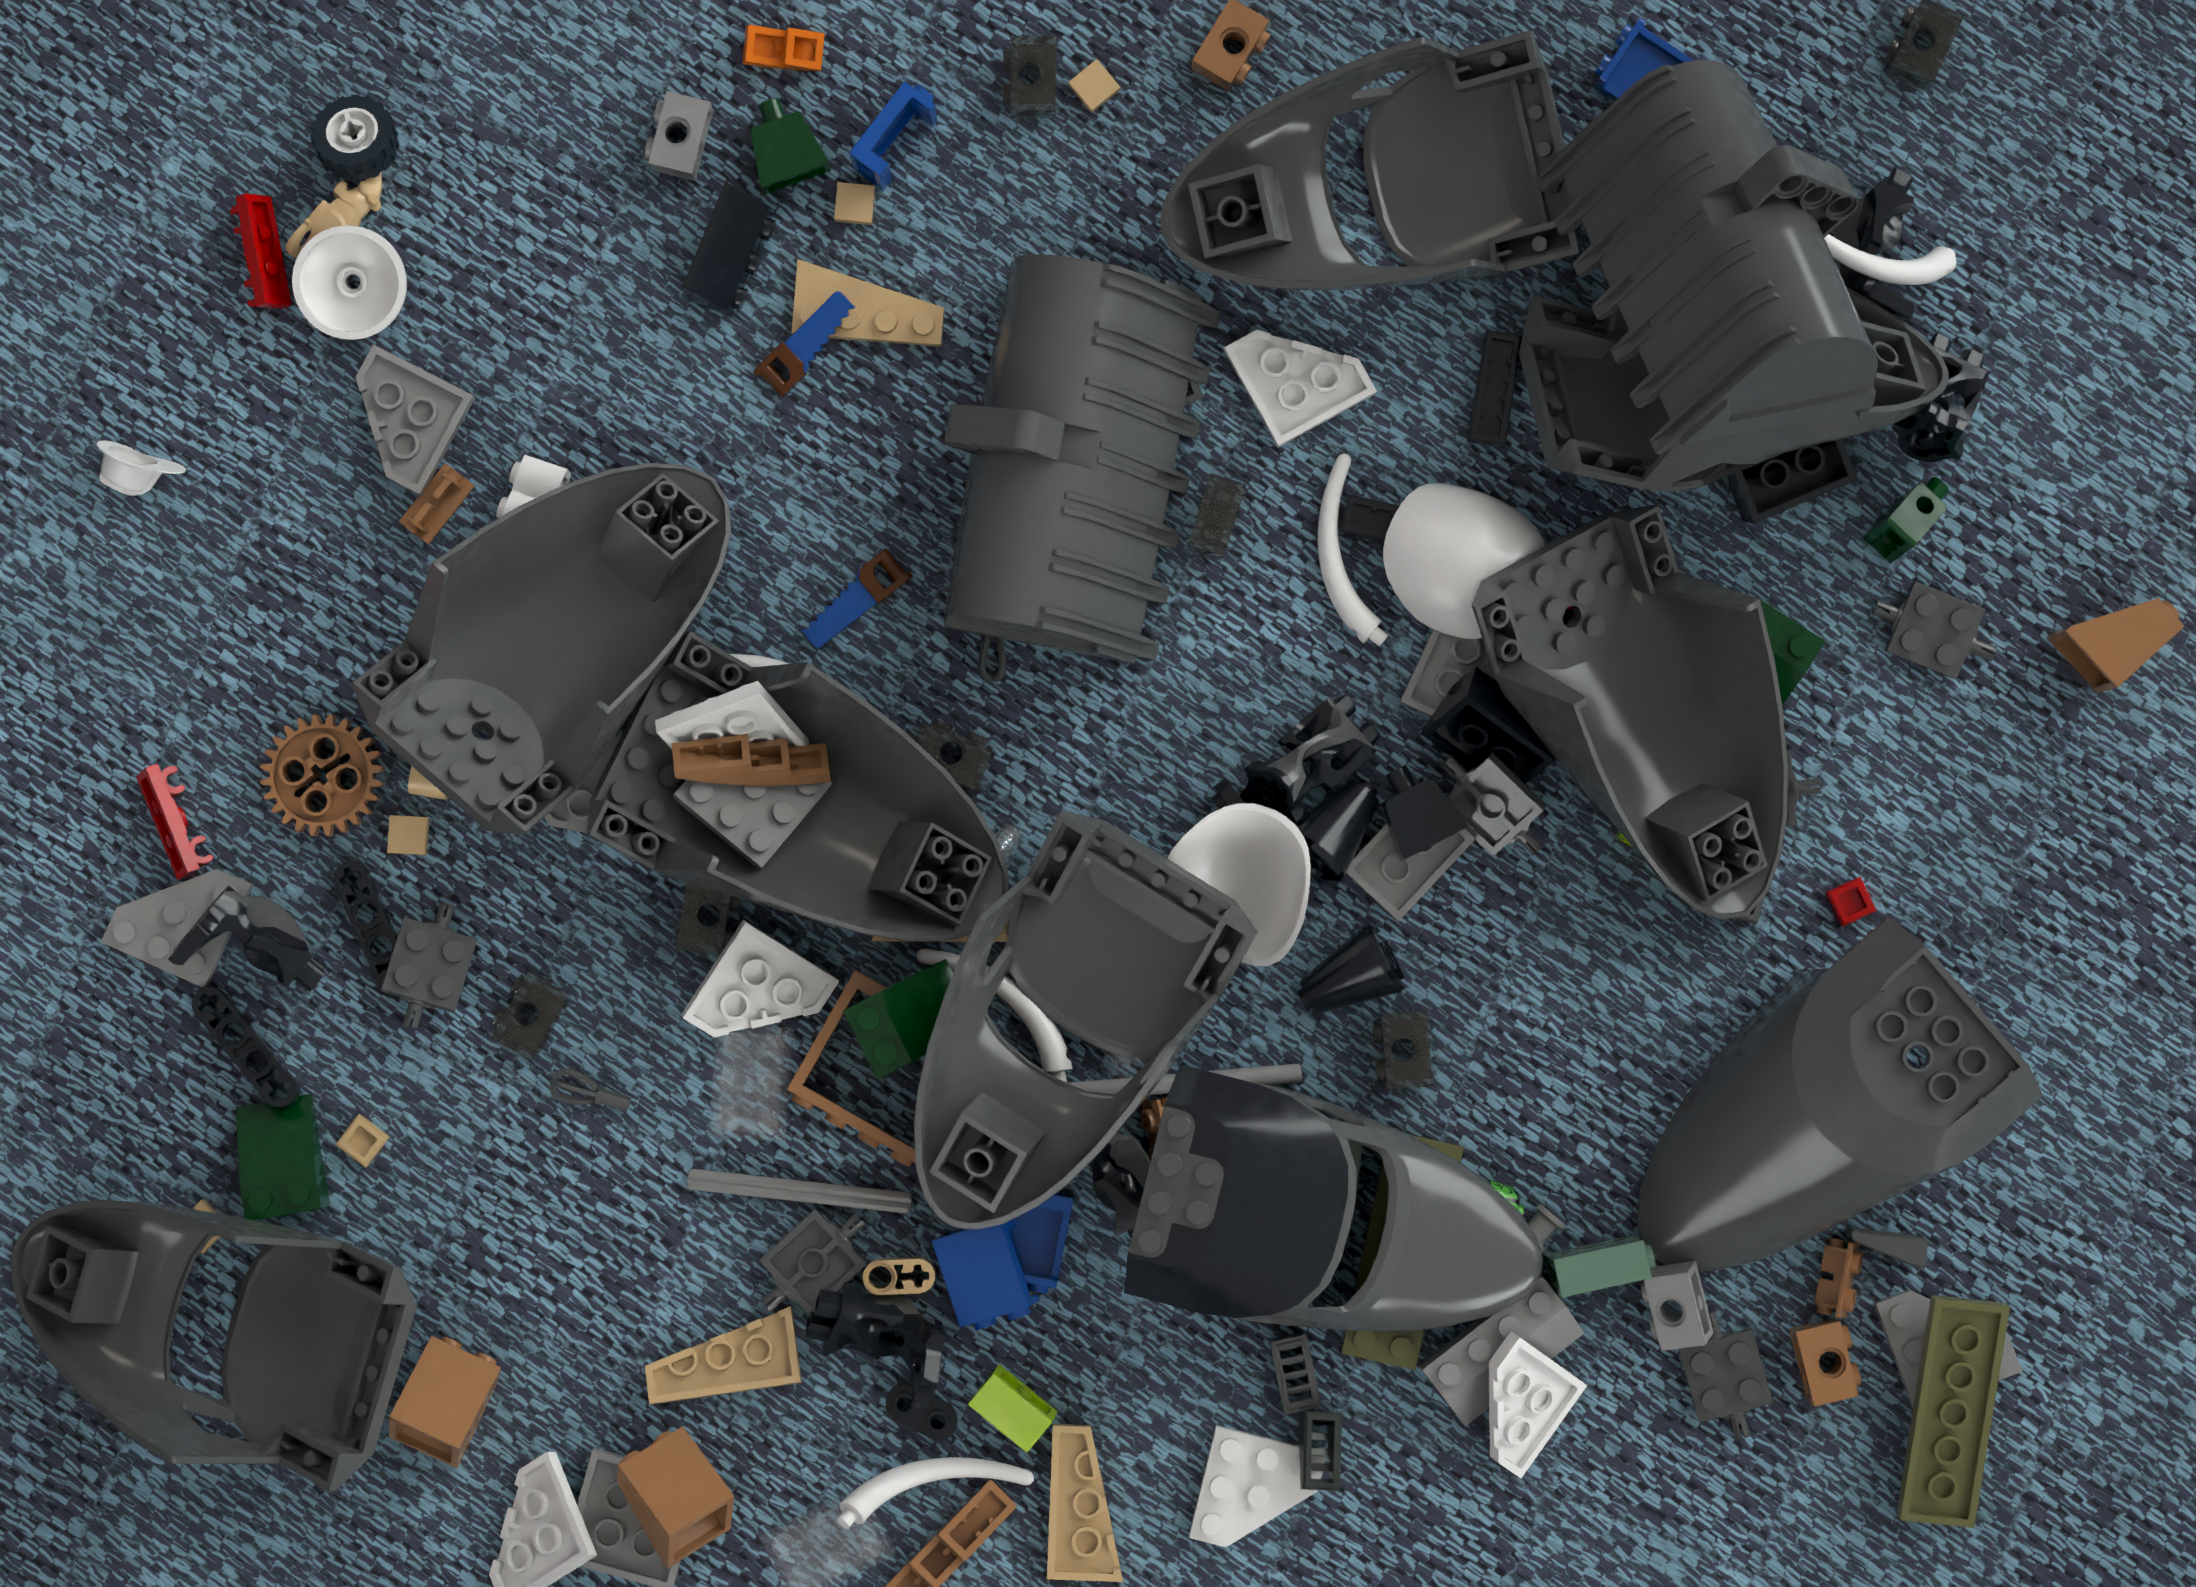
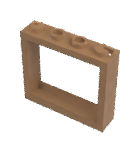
(835, 1113)

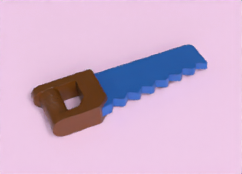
(804, 343)
(857, 599)

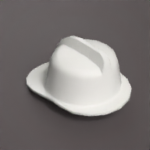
(131, 470)

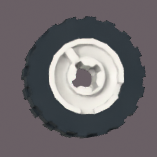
(360, 157)

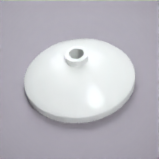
(323, 286)

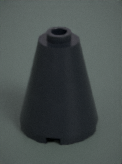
(1337, 828)
(1353, 974)

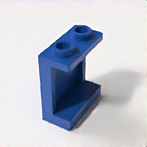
(1637, 56)
(885, 129)
(1041, 1241)
(983, 1275)

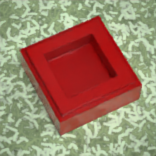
(1850, 901)

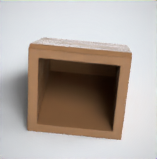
(2118, 643)
(444, 1400)
(676, 1495)

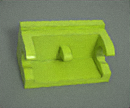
(1013, 1408)

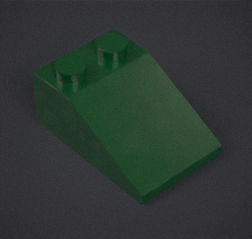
(1792, 648)
(900, 1019)
(280, 1159)

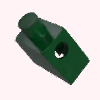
(785, 148)
(1908, 519)

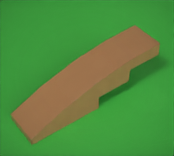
(761, 763)
(956, 1539)

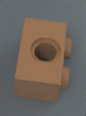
(1238, 24)
(1809, 1344)

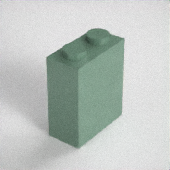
(1599, 1265)

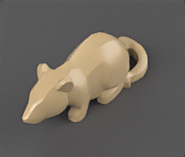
(345, 210)

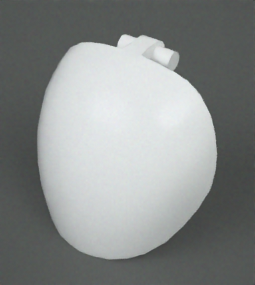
(1445, 546)
(1258, 863)

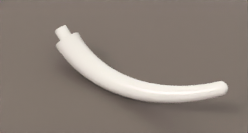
(1918, 271)
(1339, 588)
(1043, 1030)
(881, 1488)

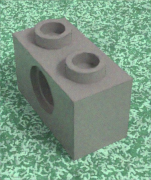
(684, 157)
(1681, 1284)

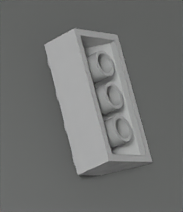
(1462, 1364)

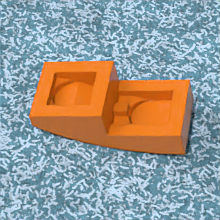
(783, 48)

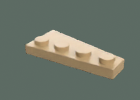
(877, 314)
(739, 1361)
(1079, 1518)

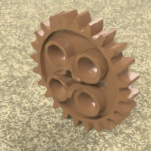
(304, 748)

